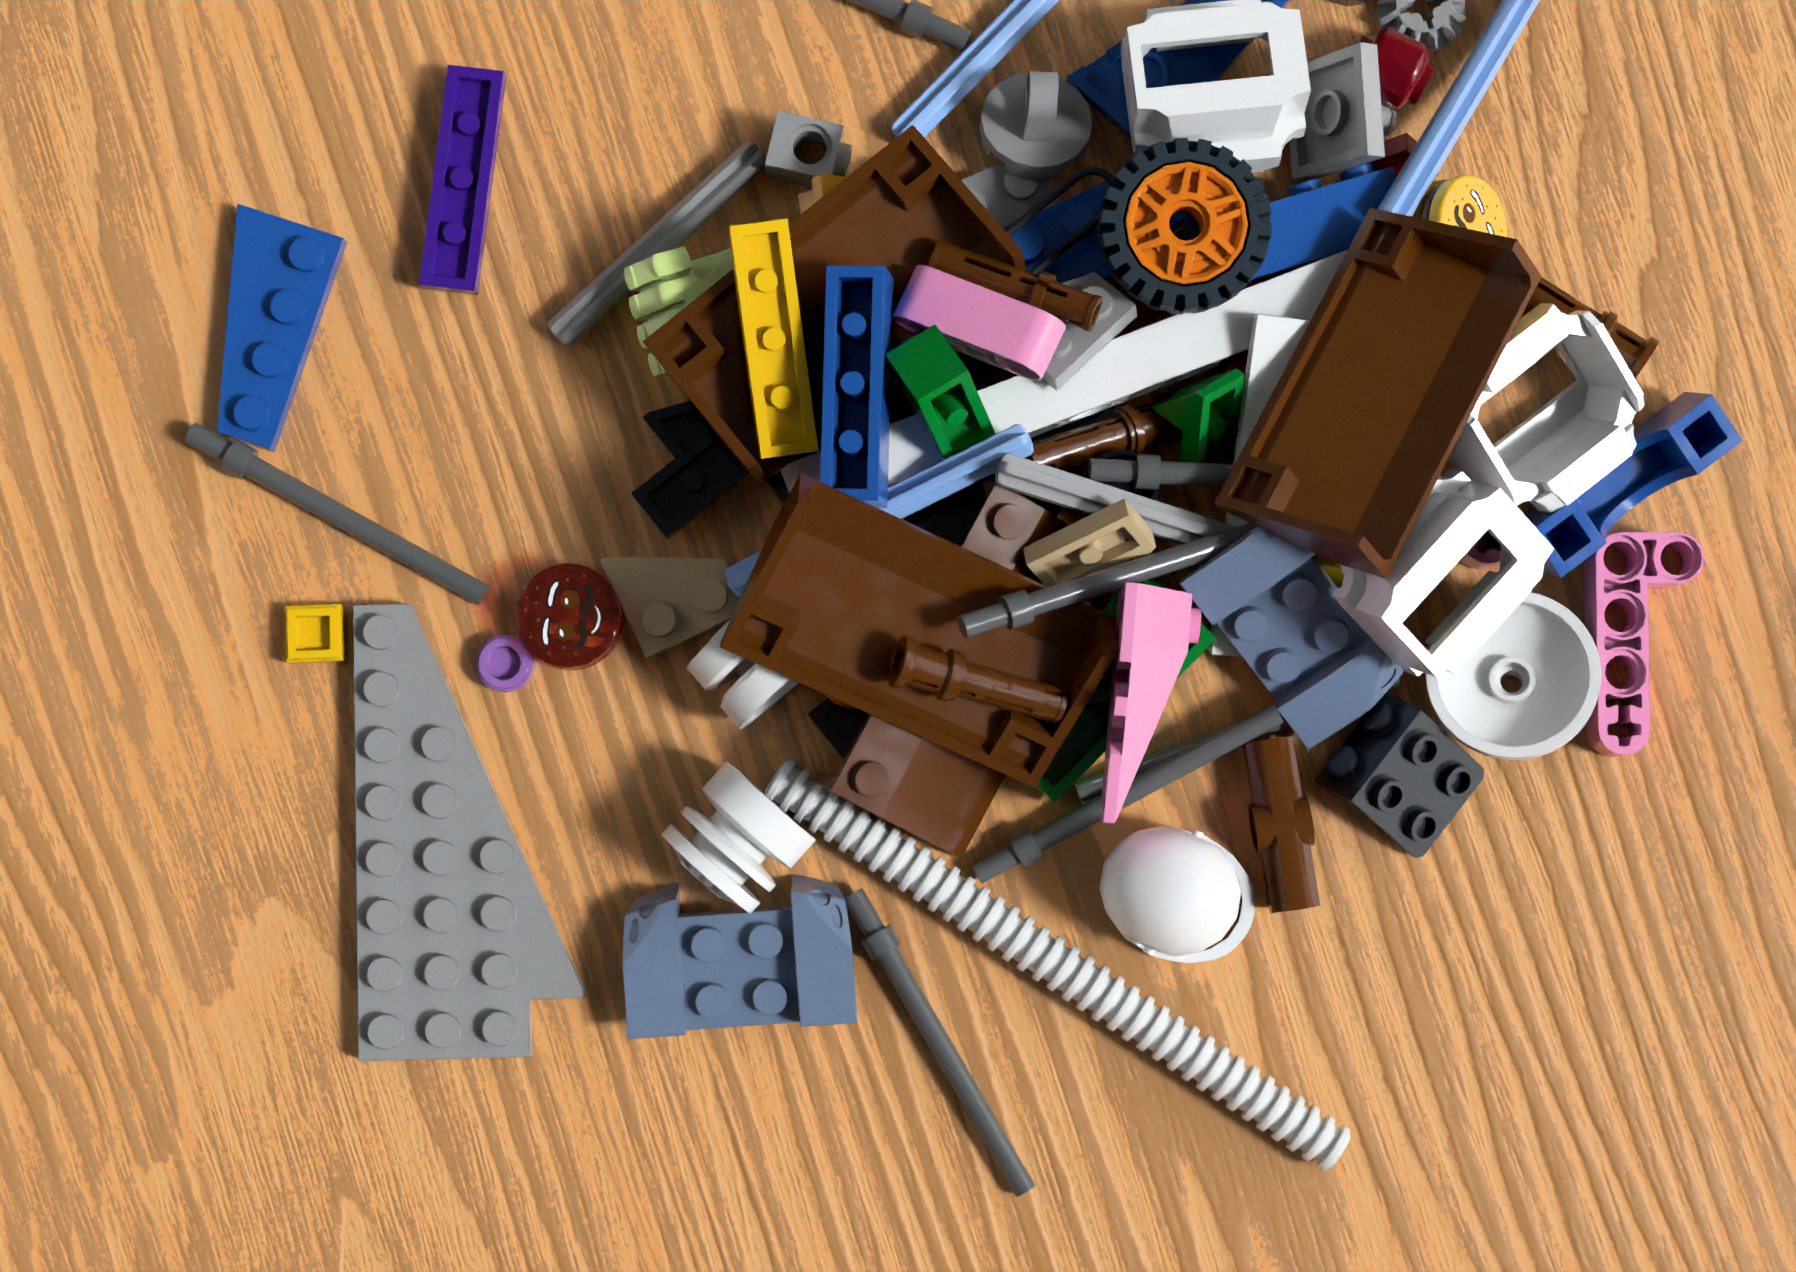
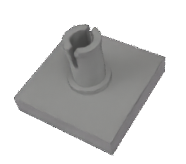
(1342, 114)

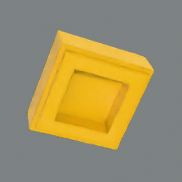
(314, 634)

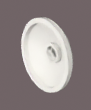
(1558, 675)

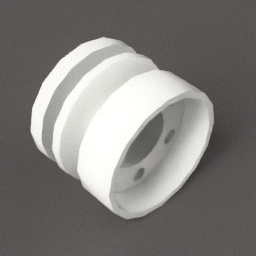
(737, 838)

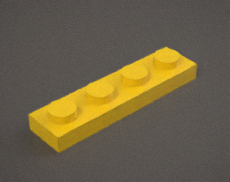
(773, 338)

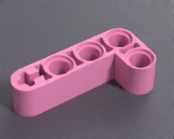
(1632, 644)

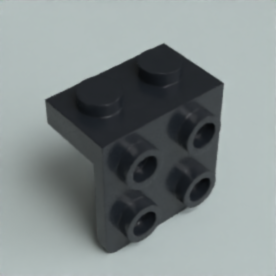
(1402, 774)

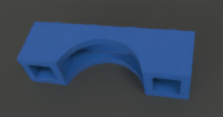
(1670, 447)

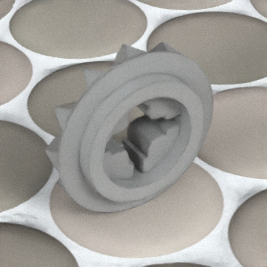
(1443, 26)

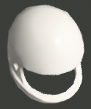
(1177, 894)

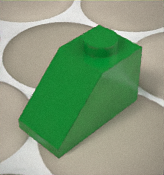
(940, 391)

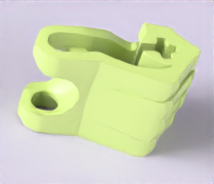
(667, 286)

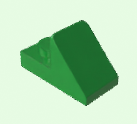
(1207, 416)

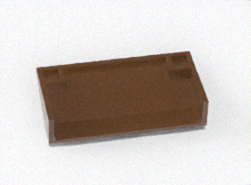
(877, 216)
(1380, 388)
(853, 580)
(916, 780)

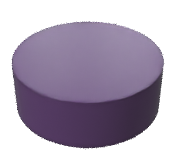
(505, 663)

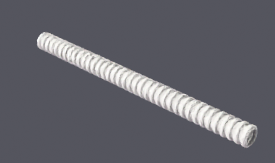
(1061, 967)

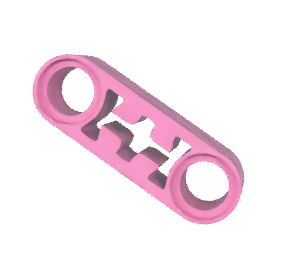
(980, 322)

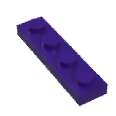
(462, 180)

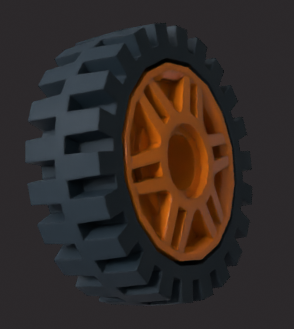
(1192, 181)

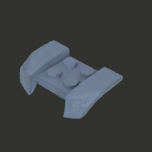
(1293, 632)
(738, 964)

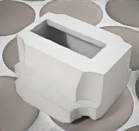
(1242, 114)
(1573, 435)
(1443, 533)

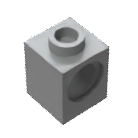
(794, 130)

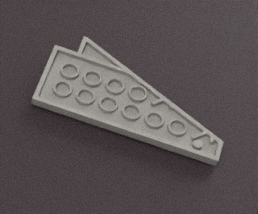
(444, 894)

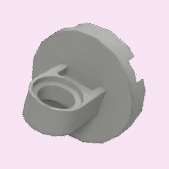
(1035, 124)

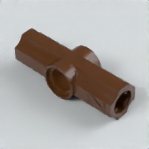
(1281, 824)

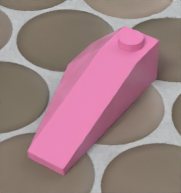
(1153, 643)

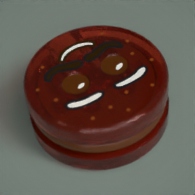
(569, 617)

